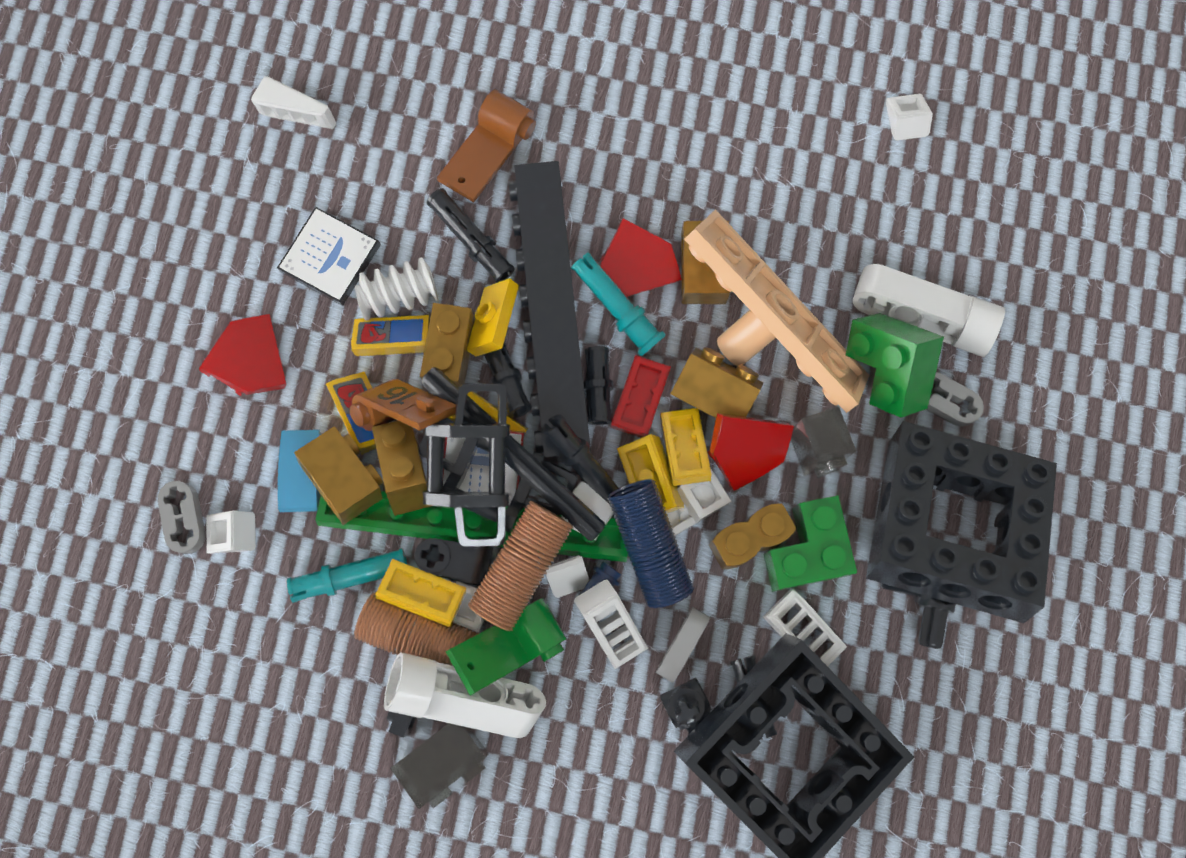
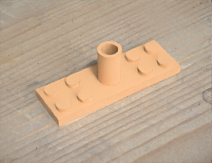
(773, 314)

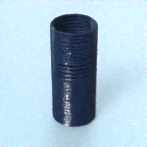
(647, 532)

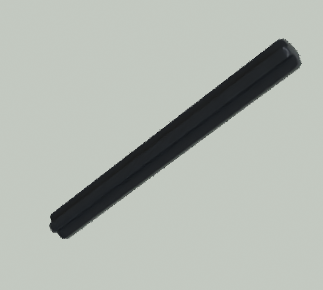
(522, 461)

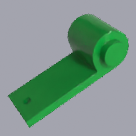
(500, 652)

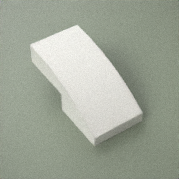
(699, 502)

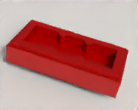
(640, 396)

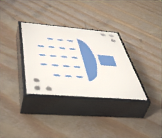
(329, 256)

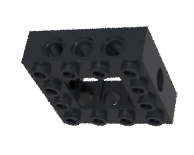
(902, 555)
(840, 789)

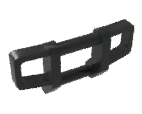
(497, 436)
(459, 470)

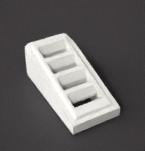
(288, 104)
(791, 599)
(597, 604)

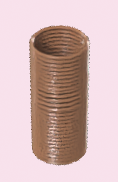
(512, 575)
(382, 622)

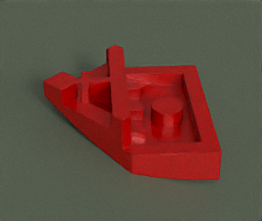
(639, 260)
(246, 357)
(748, 447)

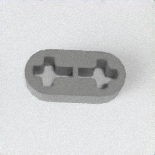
(956, 393)
(172, 519)
(682, 645)

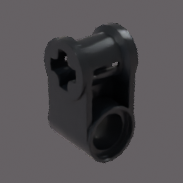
(460, 562)

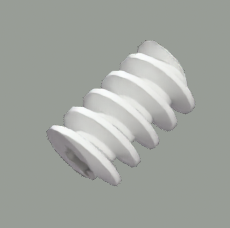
(395, 288)

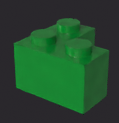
(903, 361)
(822, 550)

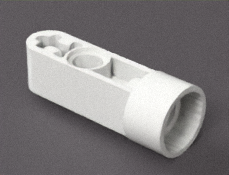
(961, 319)
(436, 692)

